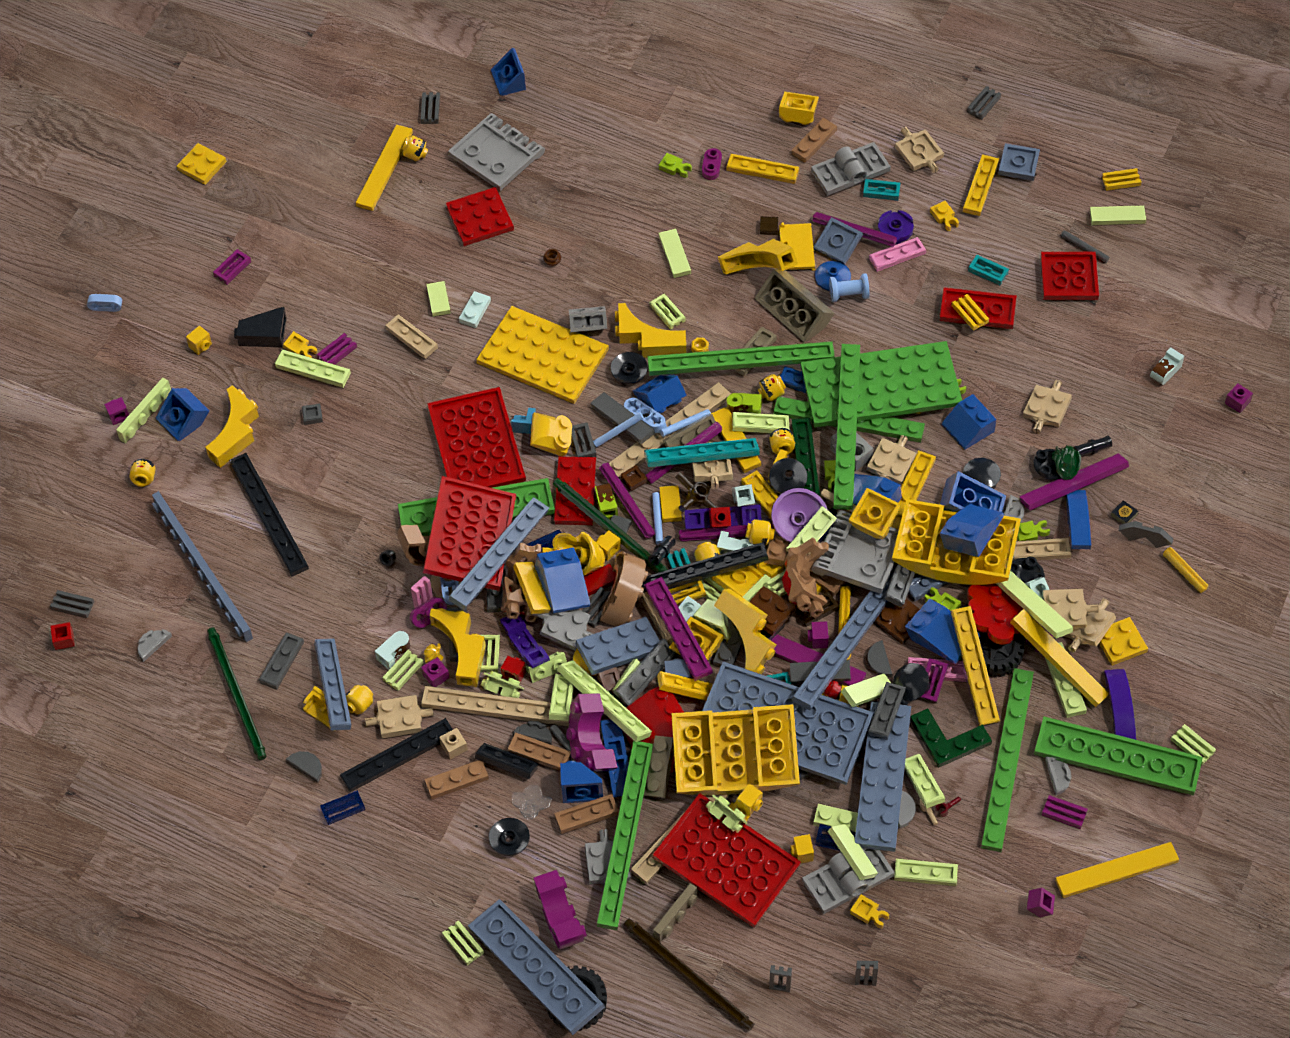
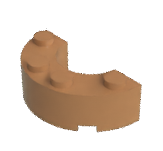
(413, 543)
(625, 590)

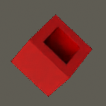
(713, 517)
(62, 636)
(513, 668)

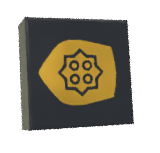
(1124, 512)

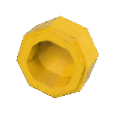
(700, 345)

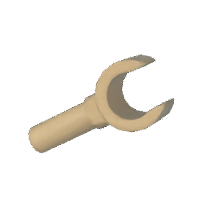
(929, 811)

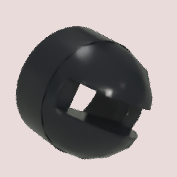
(385, 555)

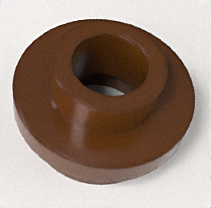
(552, 253)

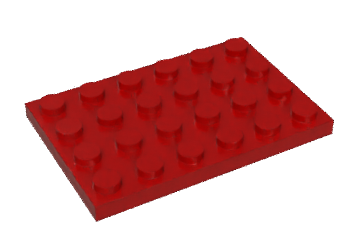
(477, 439)
(465, 527)
(730, 867)

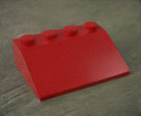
(655, 712)

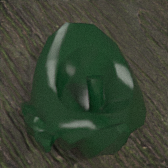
(1067, 462)

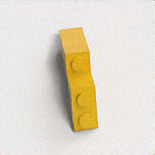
(769, 254)
(649, 339)
(237, 432)
(748, 621)
(469, 647)

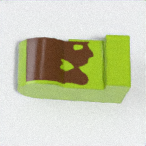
(744, 403)
(606, 500)

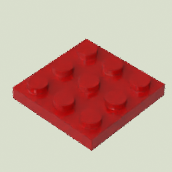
(479, 216)
(1069, 276)

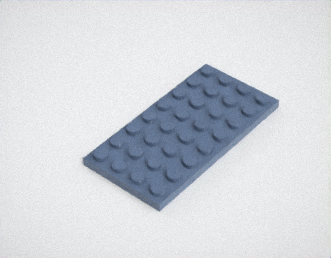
(825, 735)

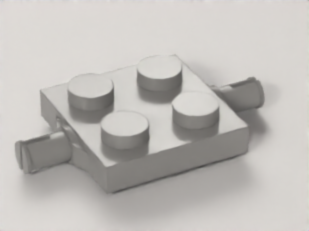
(565, 626)
(598, 859)

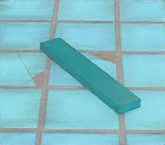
(701, 452)

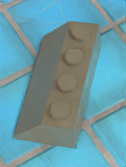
(794, 305)

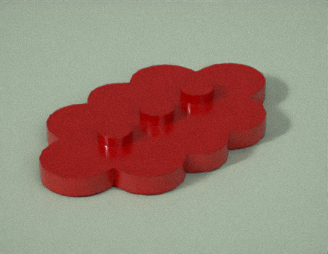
(993, 612)

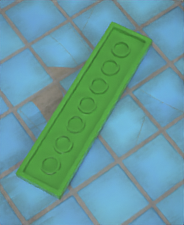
(422, 511)
(1118, 755)

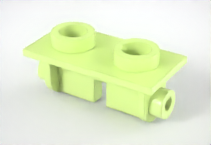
(547, 668)
(494, 682)
(733, 818)

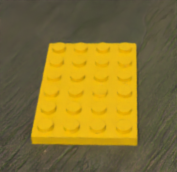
(542, 354)

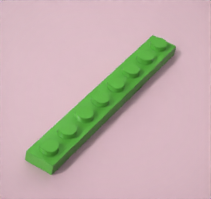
(883, 426)

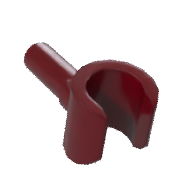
(947, 806)

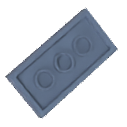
(617, 645)

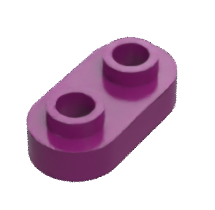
(712, 162)
(424, 609)

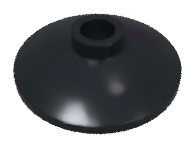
(629, 361)
(781, 482)
(506, 829)

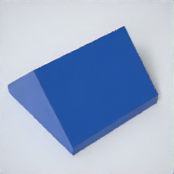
(509, 74)

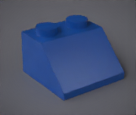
(661, 392)
(182, 413)
(969, 422)
(579, 783)

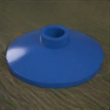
(825, 270)

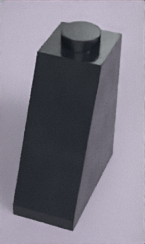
(262, 329)

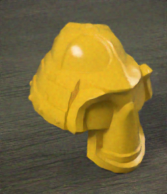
(587, 550)

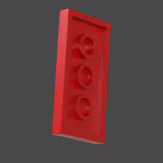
(996, 306)
(581, 476)

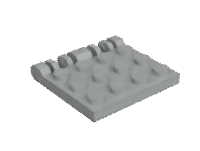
(495, 152)
(856, 555)

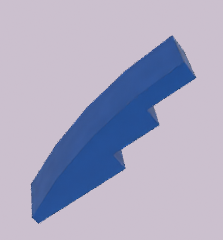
(1078, 520)
(614, 739)

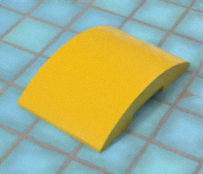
(922, 549)
(735, 748)

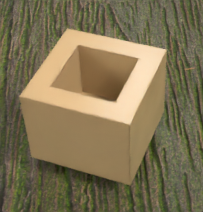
(453, 743)

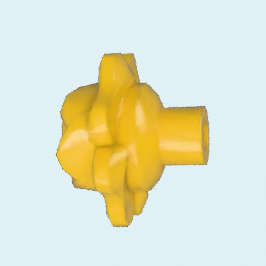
(432, 652)

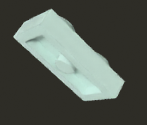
(474, 309)

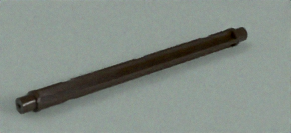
(742, 1019)

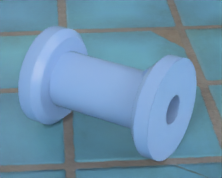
(850, 287)

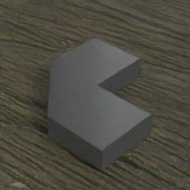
(1156, 535)

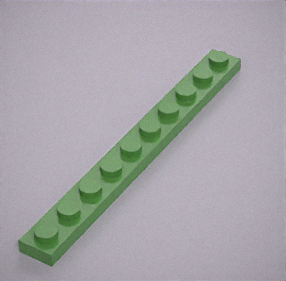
(739, 358)
(846, 427)
(1007, 760)
(625, 836)

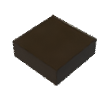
(769, 225)

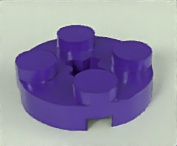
(899, 218)

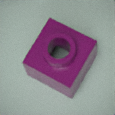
(1238, 398)
(117, 410)
(818, 635)
(435, 672)
(1040, 902)

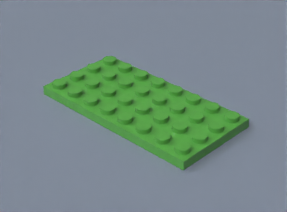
(889, 383)

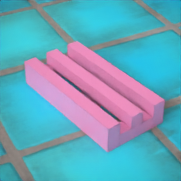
(425, 591)

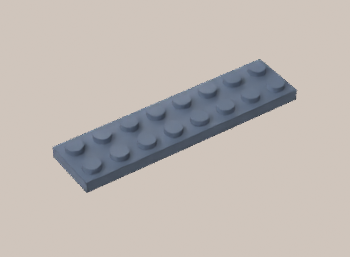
(883, 785)
(536, 967)

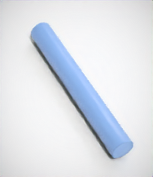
(683, 423)
(617, 430)
(657, 517)

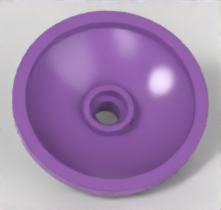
(792, 504)

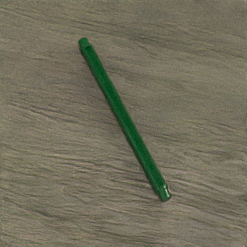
(606, 524)
(257, 745)

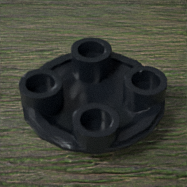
(1045, 465)
(984, 471)
(1027, 569)
(915, 680)

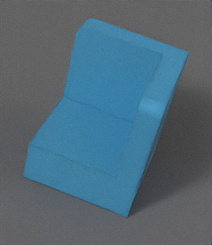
(521, 423)

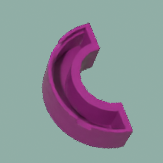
(585, 734)
(557, 911)

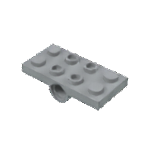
(850, 168)
(838, 882)

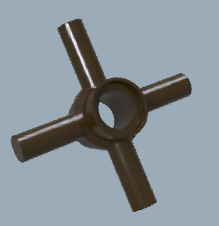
(697, 493)

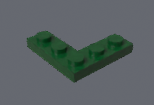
(944, 750)

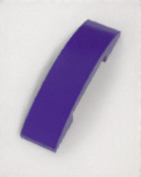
(739, 516)
(524, 642)
(1121, 703)

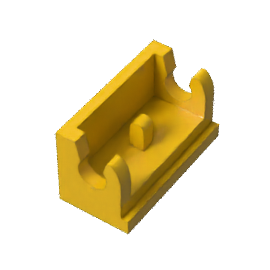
(316, 706)

